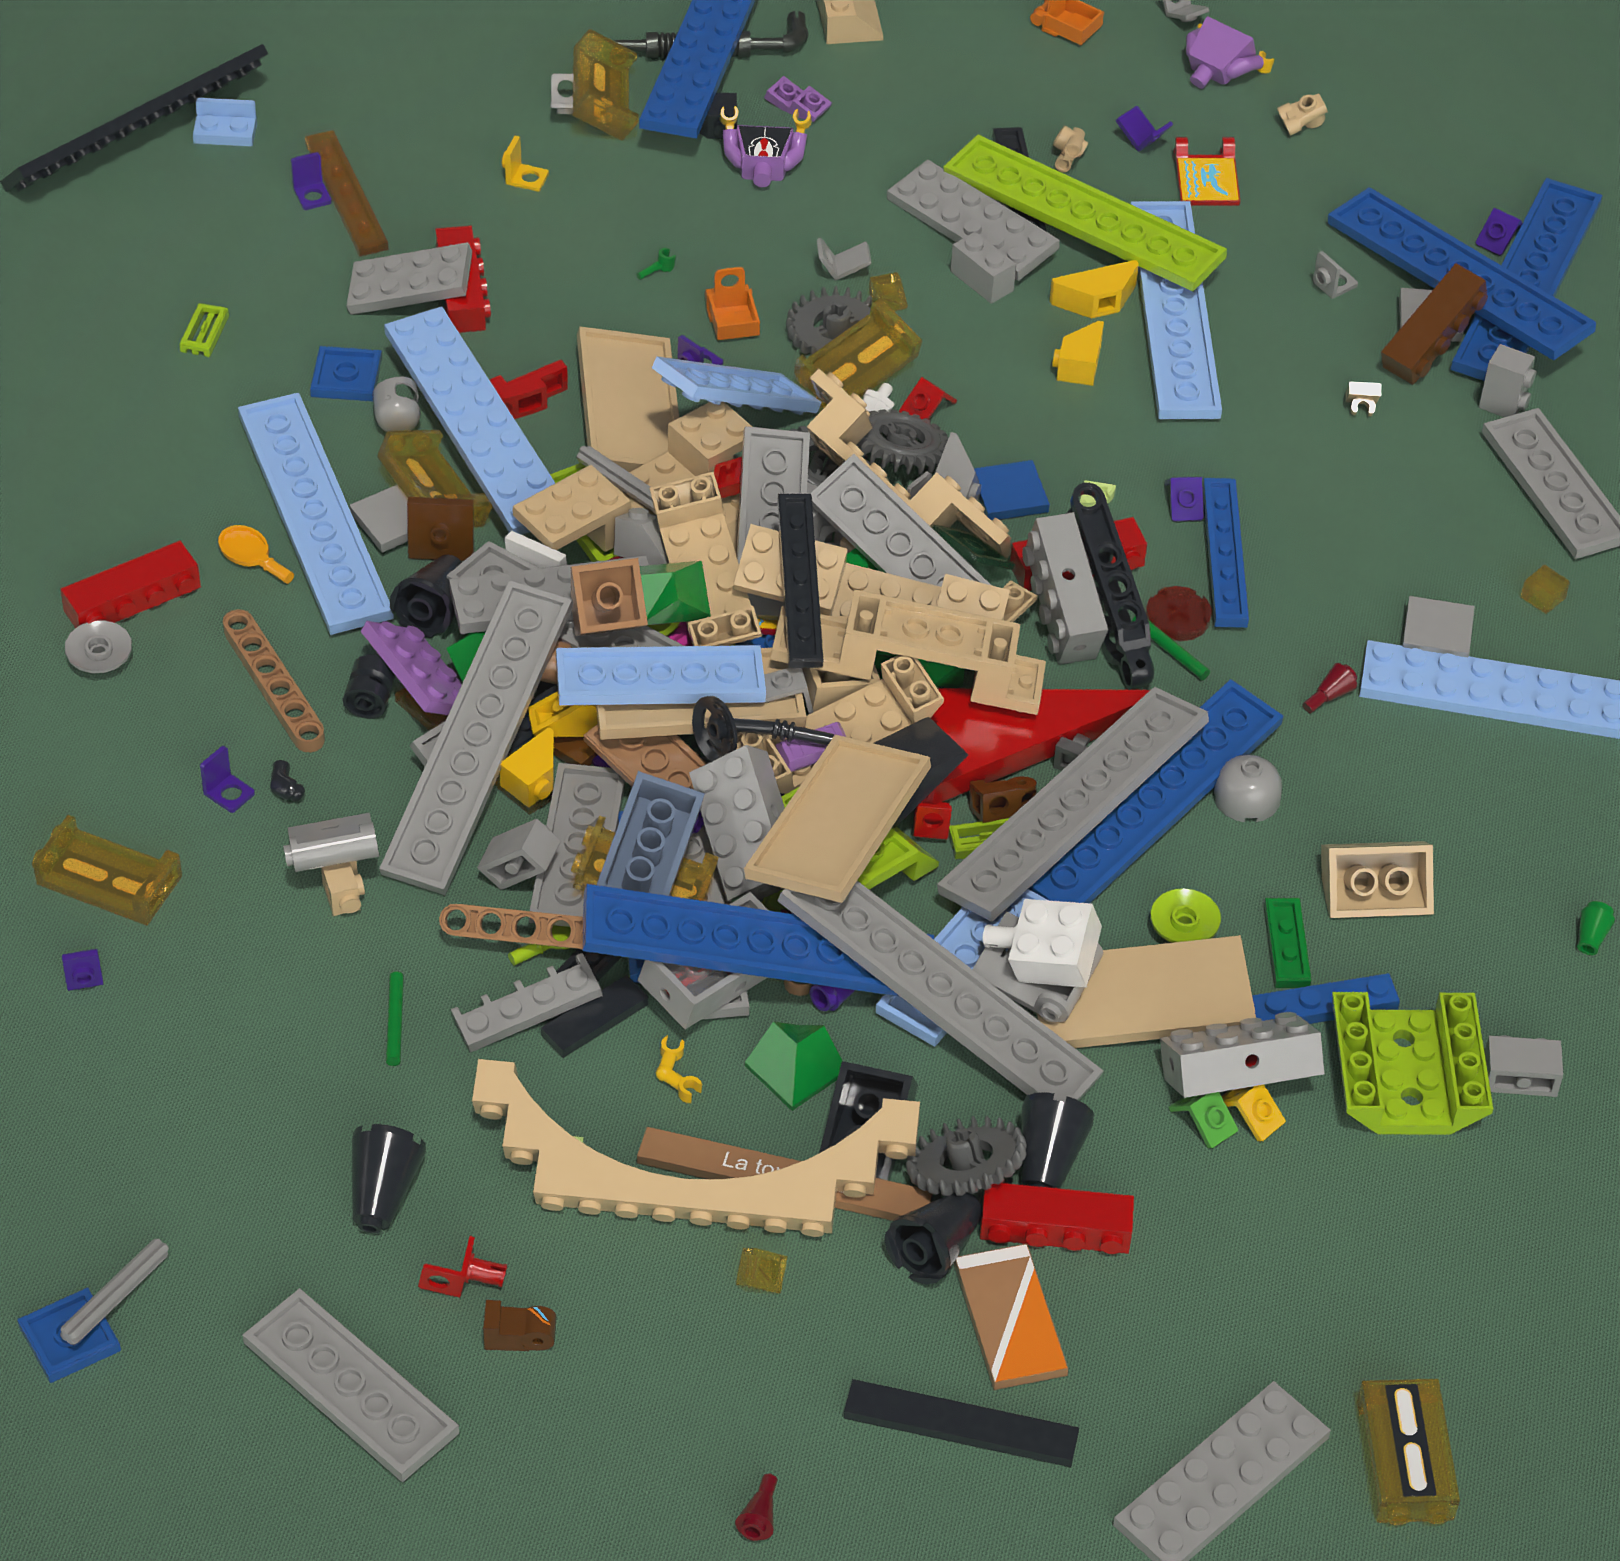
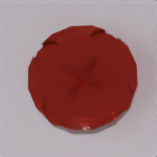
(1179, 613)

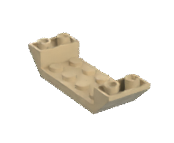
(696, 530)
(867, 715)

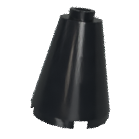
(426, 598)
(1053, 1137)
(381, 1173)
(932, 1236)

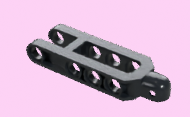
(1101, 544)

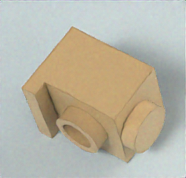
(343, 887)

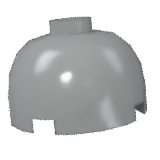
(1248, 788)

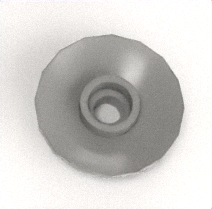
(98, 646)

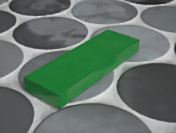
(1287, 942)

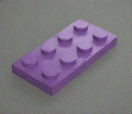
(415, 665)

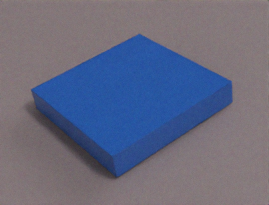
(346, 373)
(1011, 490)
(56, 1355)

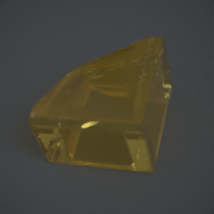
(889, 289)
(1545, 589)
(761, 1270)

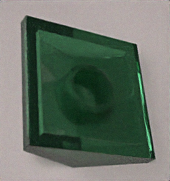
(973, 549)

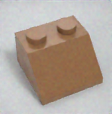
(607, 597)

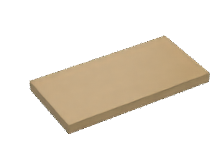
(624, 397)
(676, 719)
(837, 818)
(1159, 990)

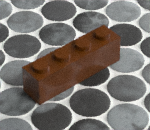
(1434, 324)

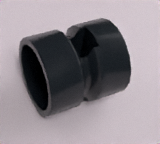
(368, 687)

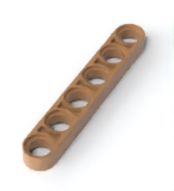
(277, 678)
(508, 928)

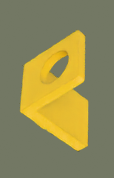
(515, 170)
(1257, 1109)

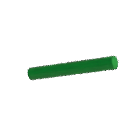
(1177, 652)
(394, 1027)

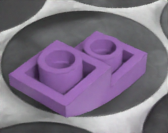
(790, 97)

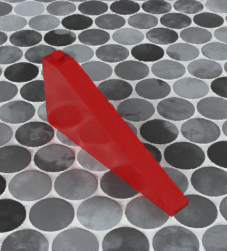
(1010, 740)

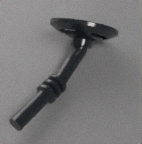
(727, 728)

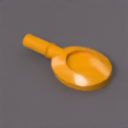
(250, 548)

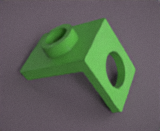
(1209, 1116)

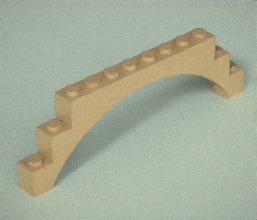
(778, 1200)

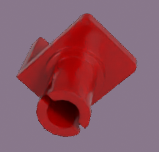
(472, 1269)

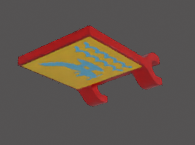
(1207, 178)

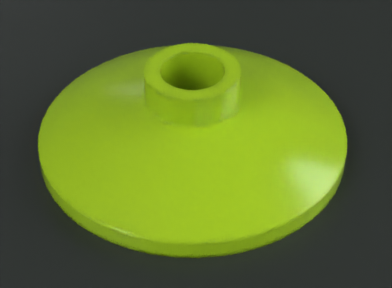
(1185, 906)

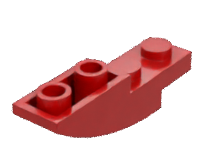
(530, 392)

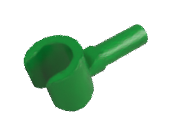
(663, 263)

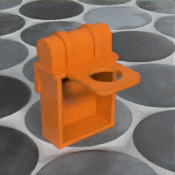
(1068, 19)
(732, 307)

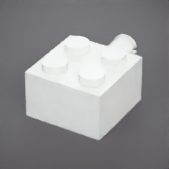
(1050, 942)

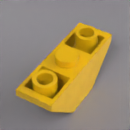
(1095, 290)

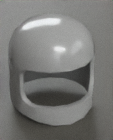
(395, 411)

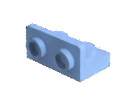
(225, 122)

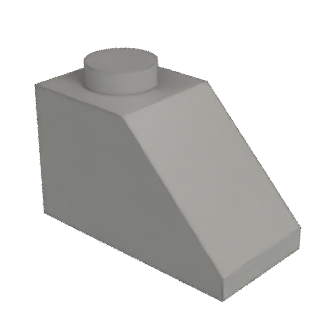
(958, 466)
(639, 535)

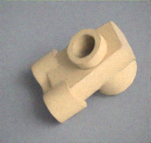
(1306, 112)
(1071, 145)

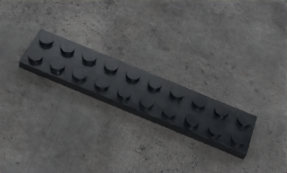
(134, 119)

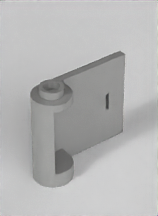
(331, 842)
(1050, 1001)

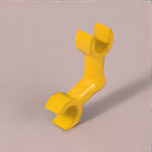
(667, 1074)

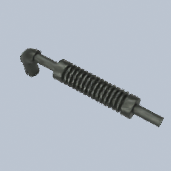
(660, 45)

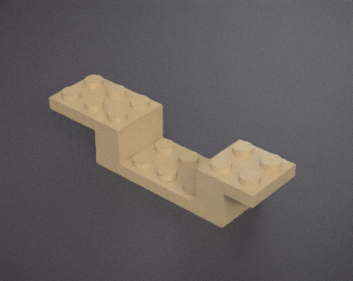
(590, 502)
(938, 502)
(762, 575)
(929, 635)

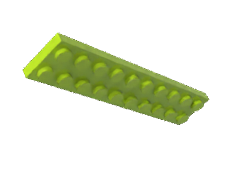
(1086, 212)

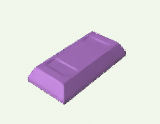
(802, 754)

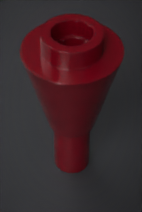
(1337, 682)
(756, 1518)

